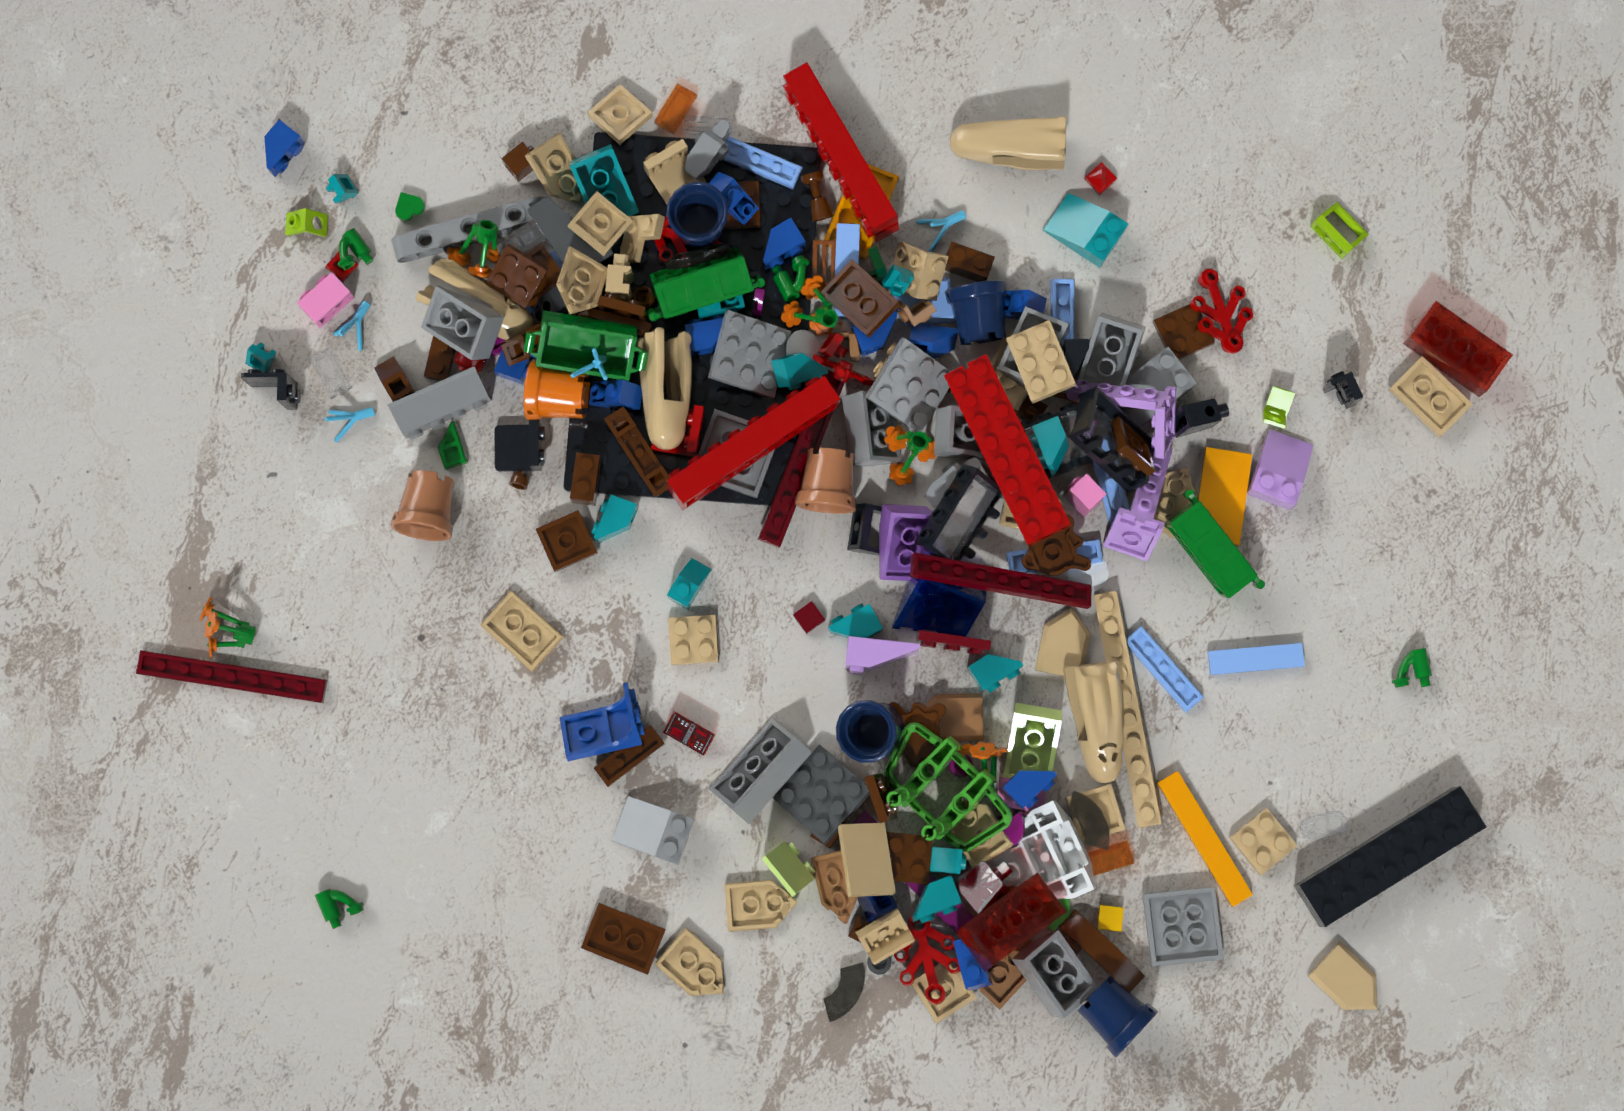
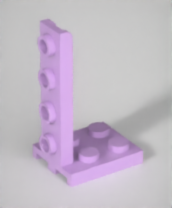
(1161, 401)
(1135, 529)

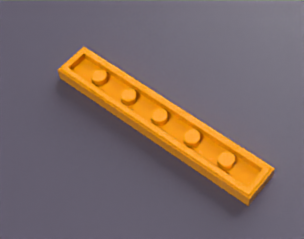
(1204, 839)

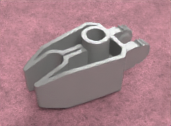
(708, 150)
(939, 486)

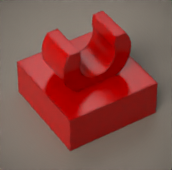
(832, 346)

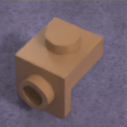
(916, 314)

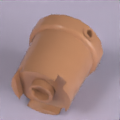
(827, 482)
(425, 507)

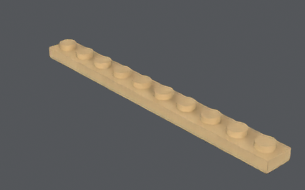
(1134, 742)

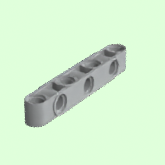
(453, 232)

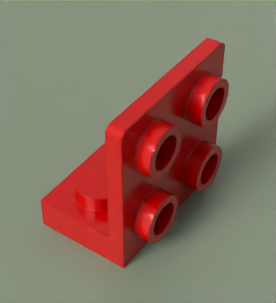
(690, 444)

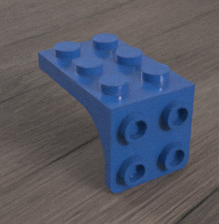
(603, 728)

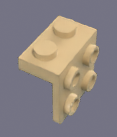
(668, 167)
(927, 270)

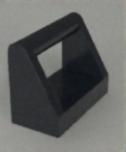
(1075, 352)
(861, 529)

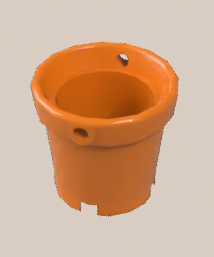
(554, 393)

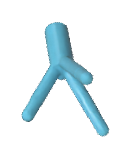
(948, 221)
(357, 318)
(598, 363)
(354, 416)

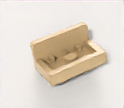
(885, 936)

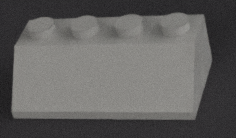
(440, 403)
(760, 770)

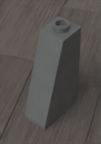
(554, 223)

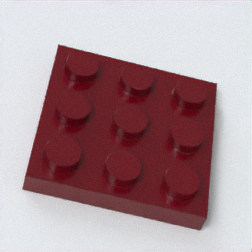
(953, 642)

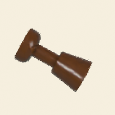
(819, 205)

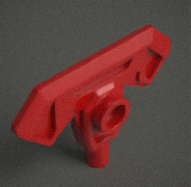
(843, 370)

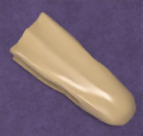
(1013, 143)
(515, 316)
(668, 417)
(1097, 711)

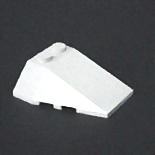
(1053, 851)

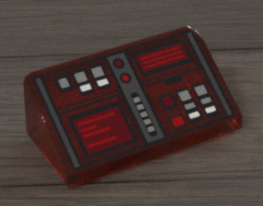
(689, 733)

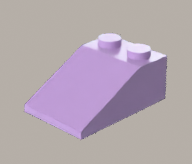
(1280, 470)
(870, 654)

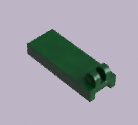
(877, 265)

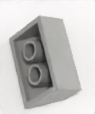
(1027, 320)
(866, 431)
(1055, 974)

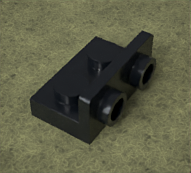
(1347, 387)

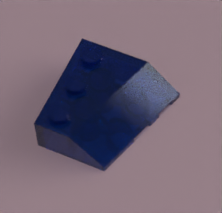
(939, 607)

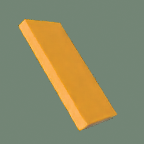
(845, 215)
(1225, 488)

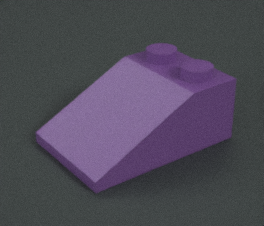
(897, 537)

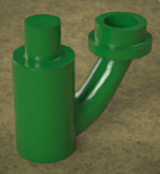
(357, 245)
(782, 279)
(1421, 668)
(329, 908)

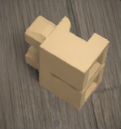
(619, 278)

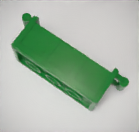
(701, 285)
(568, 343)
(1211, 548)

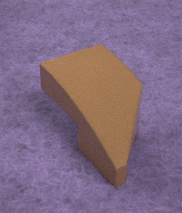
(847, 332)

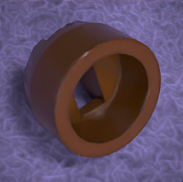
(519, 480)

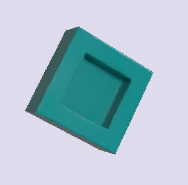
(342, 186)
(897, 280)
(260, 359)

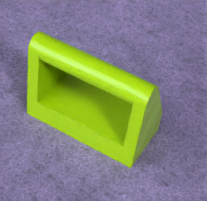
(1332, 236)

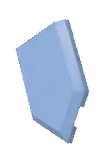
(944, 310)

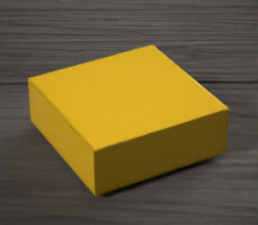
(1110, 918)

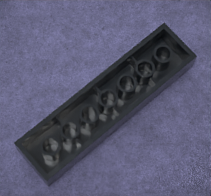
(1390, 856)

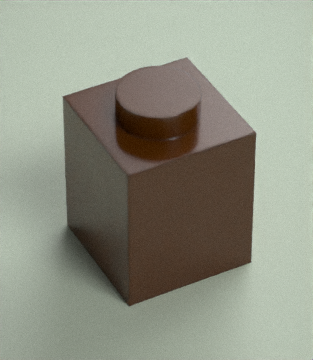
(516, 161)

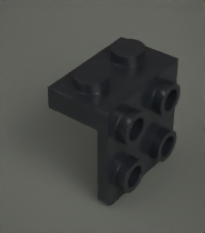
(287, 387)
(519, 447)

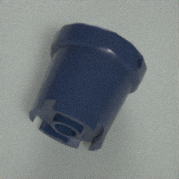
(697, 214)
(978, 311)
(868, 730)
(1116, 1015)

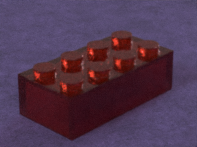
(1457, 349)
(1011, 922)

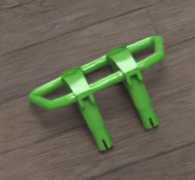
(921, 779)

